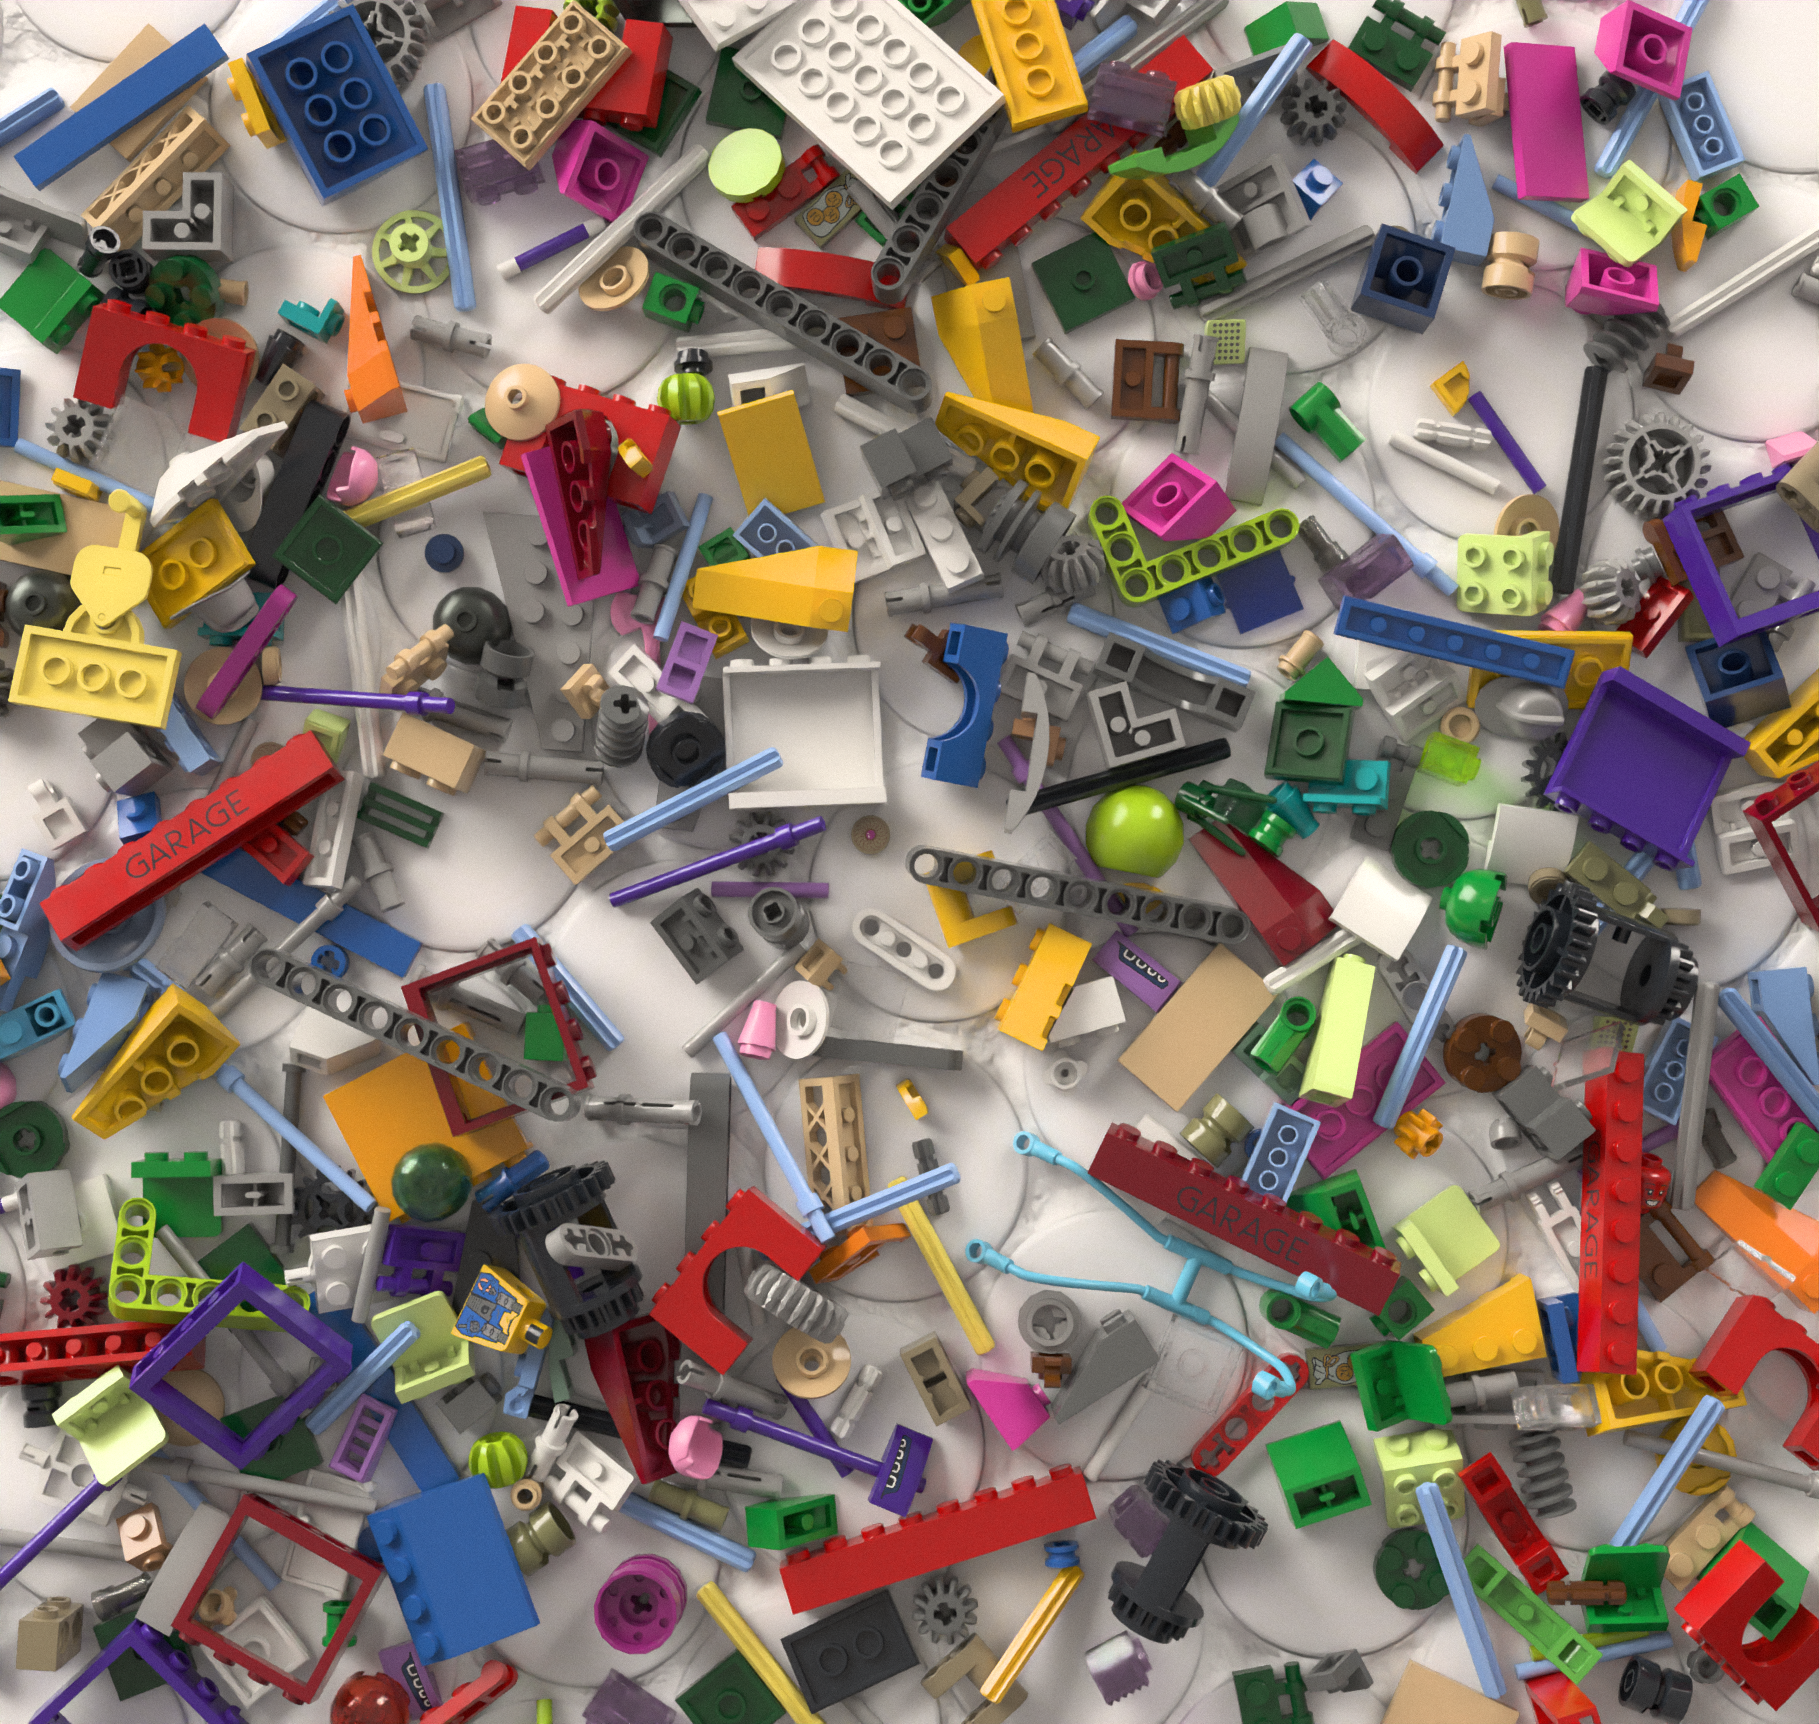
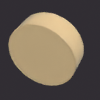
(271, 665)
(1460, 724)

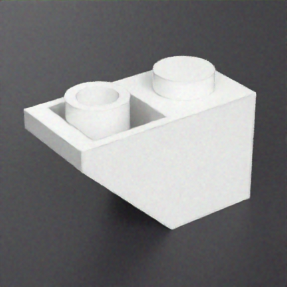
(762, 383)
(1087, 1009)
(330, 1045)

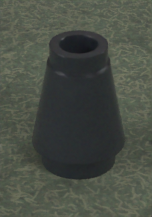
(279, 350)

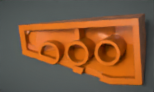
(370, 370)
(1767, 1227)

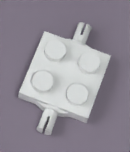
(337, 1267)
(67, 1472)

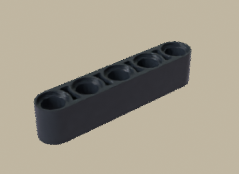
(296, 486)

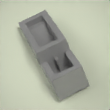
(182, 1567)

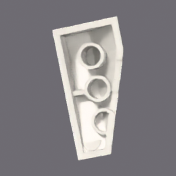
(209, 473)

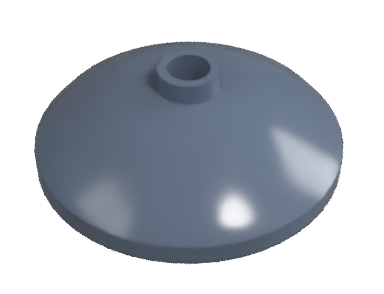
(120, 945)

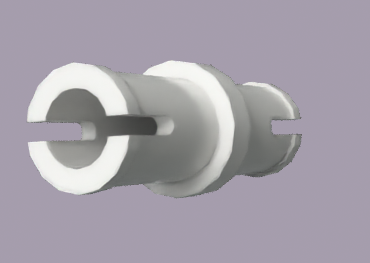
(551, 1442)

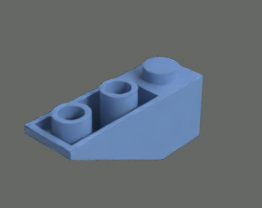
(1467, 210)
(1785, 1006)
(111, 1016)

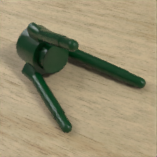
(1199, 804)

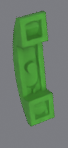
(1202, 145)
(1530, 1615)

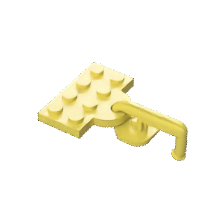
(94, 669)

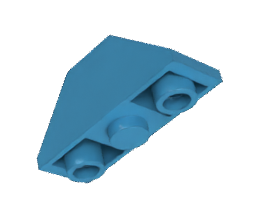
(34, 1024)

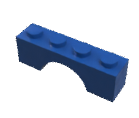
(977, 659)

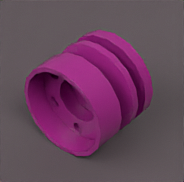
(628, 1622)

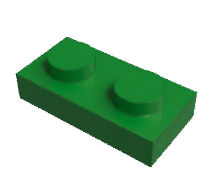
(1791, 1167)

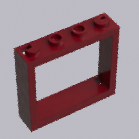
(1760, 816)
(447, 1084)
(313, 1540)

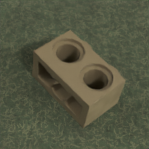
(282, 401)
(935, 1378)
(50, 1635)

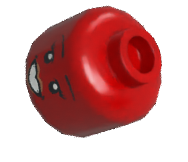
(1654, 1182)

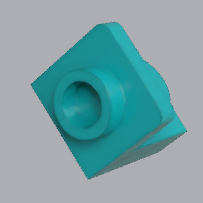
(306, 318)

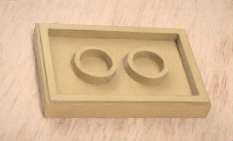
(138, 52)
(1436, 1699)

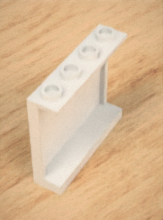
(819, 721)

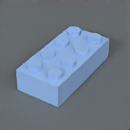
(1702, 129)
(771, 532)
(188, 741)
(1666, 1071)
(1280, 1151)

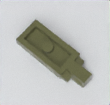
(1614, 886)

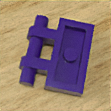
(420, 1248)

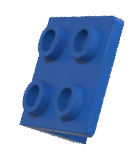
(1560, 1333)

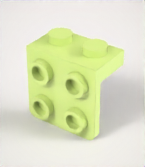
(1629, 215)
(1504, 573)
(1445, 1239)
(436, 1356)
(112, 1425)
(1415, 1459)

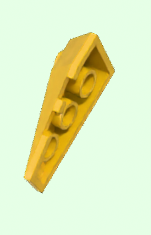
(1145, 216)

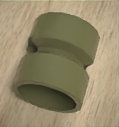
(1217, 1130)
(543, 1535)

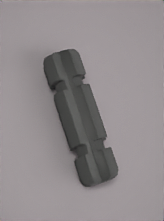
(924, 1151)

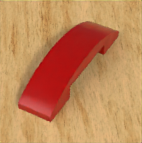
(1378, 103)
(823, 274)
(1512, 1523)

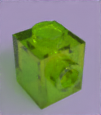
(1449, 759)

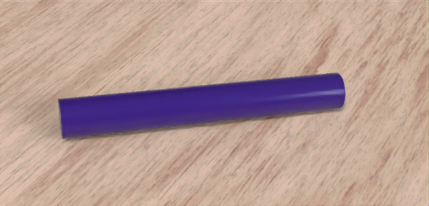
(1507, 442)
(815, 1426)

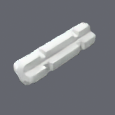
(1452, 435)
(232, 1149)
(856, 1401)

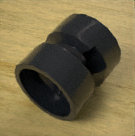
(1662, 1692)

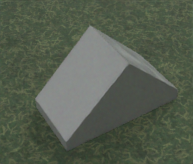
(253, 1194)

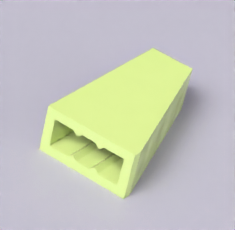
(1338, 1032)

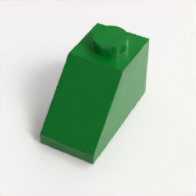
(791, 1521)

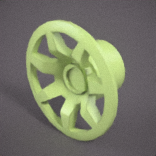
(411, 249)

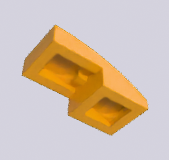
(1687, 234)

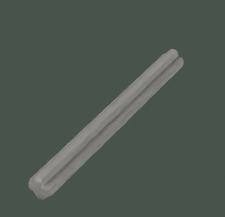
(1184, 24)
(1694, 1095)

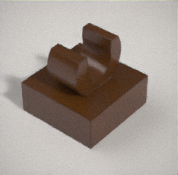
(1668, 371)

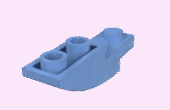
(24, 923)

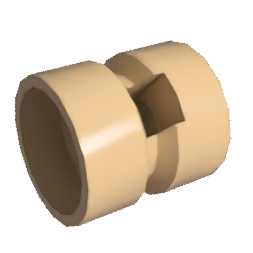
(1510, 260)

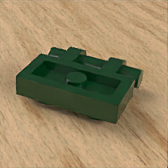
(1391, 53)
(1194, 256)
(1259, 1692)

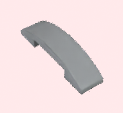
(1256, 425)
(1033, 707)

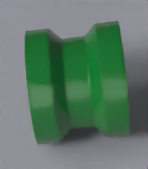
(1272, 833)

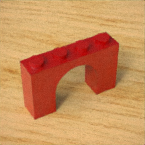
(632, 92)
(219, 364)
(649, 428)
(687, 1304)
(1738, 1344)
(1719, 1613)

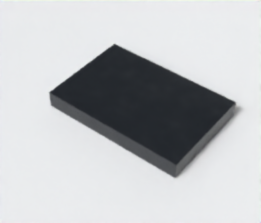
(850, 1651)

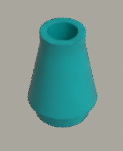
(1293, 809)

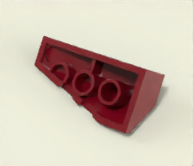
(582, 467)
(1281, 905)
(638, 1386)

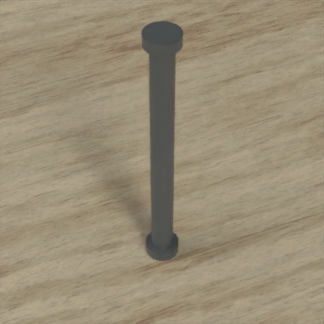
(288, 1153)

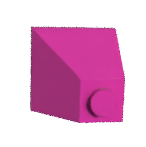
(1644, 48)
(597, 168)
(1610, 288)
(1179, 502)
(1010, 1403)

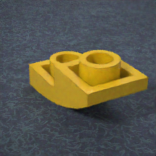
(726, 626)

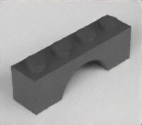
(1172, 684)

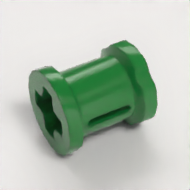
(335, 1612)

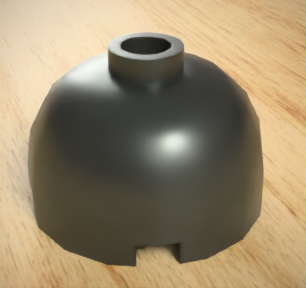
(40, 600)
(474, 618)

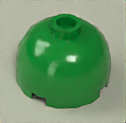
(1474, 906)

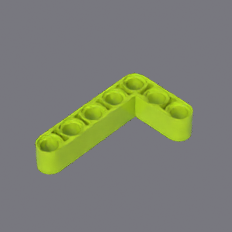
(1186, 557)
(150, 1287)

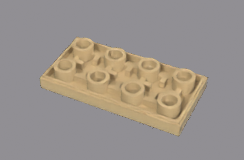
(551, 85)
(86, 525)
(1197, 1027)

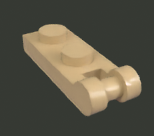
(1704, 1535)

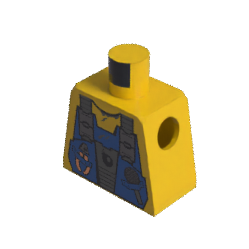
(503, 1313)

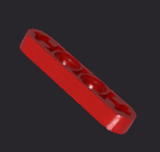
(1254, 1419)

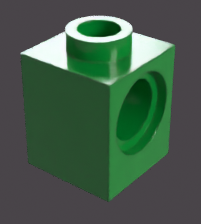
(1734, 196)
(663, 289)
(543, 1036)
(1417, 1310)

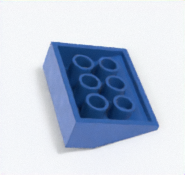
(336, 104)
(453, 1569)

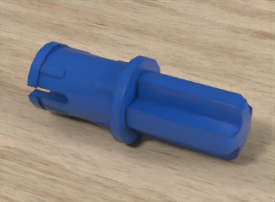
(512, 1179)

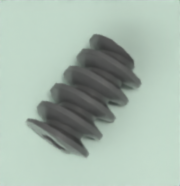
(1621, 336)
(621, 726)
(1545, 1474)

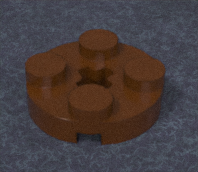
(1503, 1058)

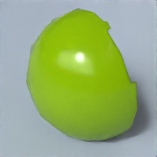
(1135, 831)

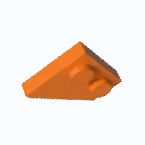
(857, 1250)

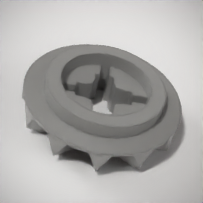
(1064, 1332)

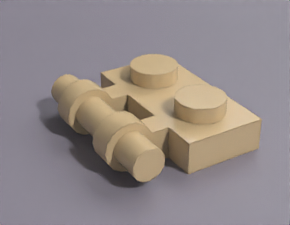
(1477, 77)
(418, 664)
(586, 848)

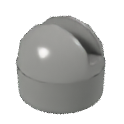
(1505, 1135)

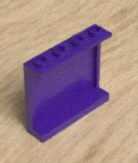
(1643, 767)

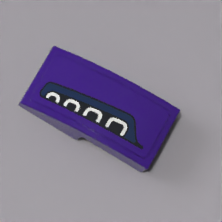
(901, 1470)

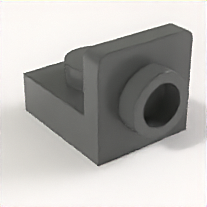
(1339, 1672)

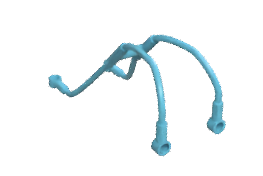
(1307, 1287)

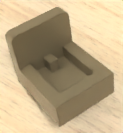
(974, 488)

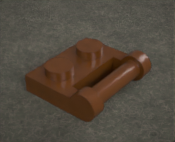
(1134, 380)
(1718, 540)
(1657, 1266)

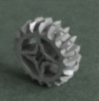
(404, 49)
(1648, 452)
(795, 1302)

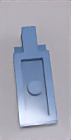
(529, 1369)

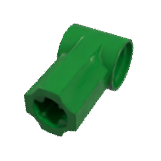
(1320, 414)
(1283, 1037)
(1301, 1318)

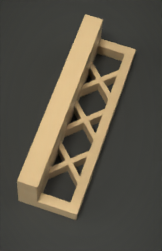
(156, 176)
(845, 1146)

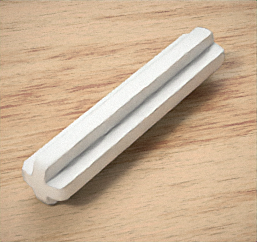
(1310, 961)

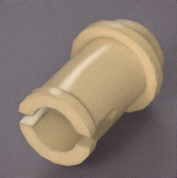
(234, 291)
(1299, 656)
(519, 1496)

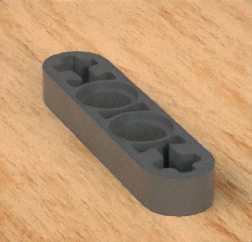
(891, 1053)

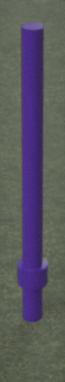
(413, 702)
(784, 838)
(743, 1420)
(52, 1530)

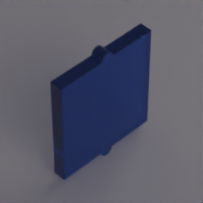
(1259, 592)

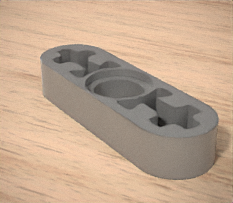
(1408, 968)
(571, 1247)

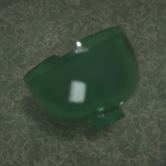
(431, 1182)

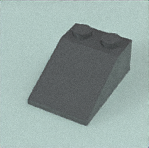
(1108, 1361)

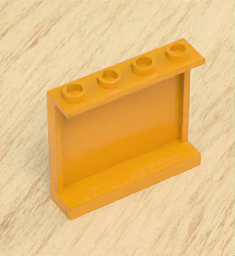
(400, 1109)

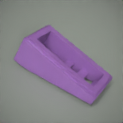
(341, 1461)

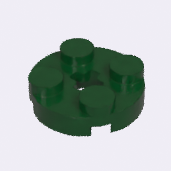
(181, 271)
(1452, 849)
(50, 1141)
(1393, 1559)

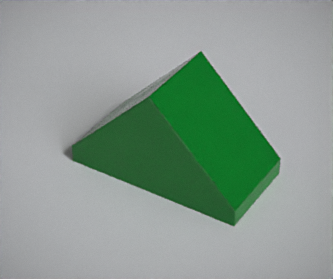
(1282, 23)
(30, 517)
(1323, 686)

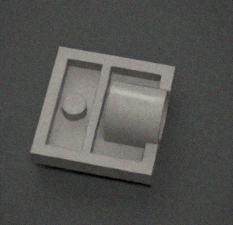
(1269, 206)

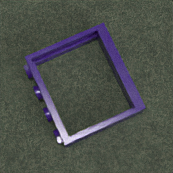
(1703, 573)
(284, 1311)
(168, 1662)

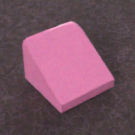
(1788, 448)

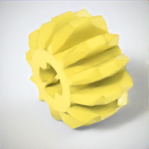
(1207, 102)

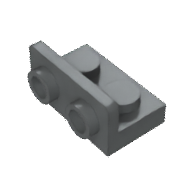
(697, 935)

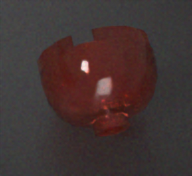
(370, 1701)

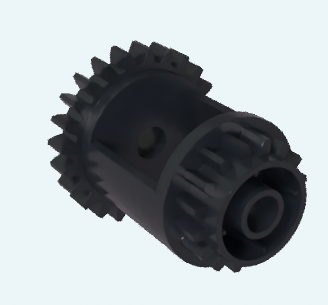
(1561, 946)
(549, 1202)
(1201, 1513)

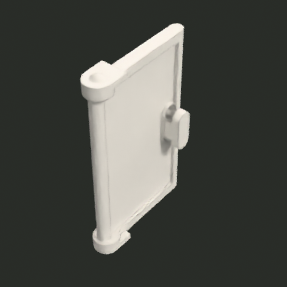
(425, 426)
(306, 1567)

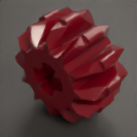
(64, 1288)

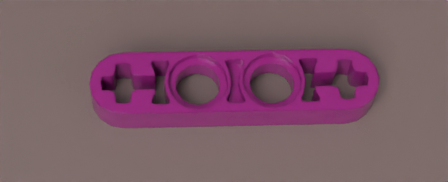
(247, 651)

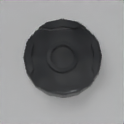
(685, 749)

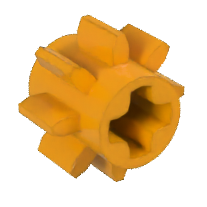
(160, 367)
(1418, 1133)

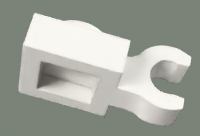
(58, 819)

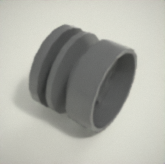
(1025, 530)

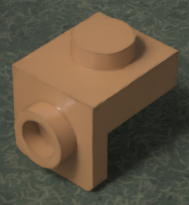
(1024, 730)
(144, 1538)

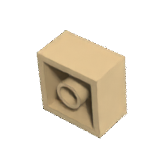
(427, 750)

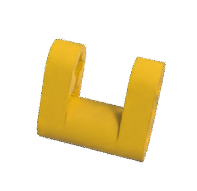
(956, 913)

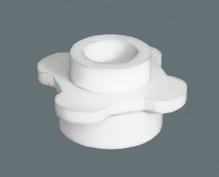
(1069, 1083)

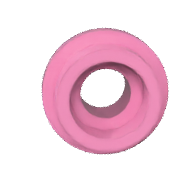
(1144, 280)

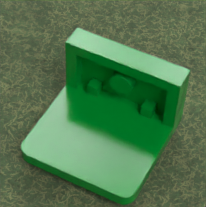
(50, 300)
(181, 1191)
(1401, 1384)
(1642, 1572)

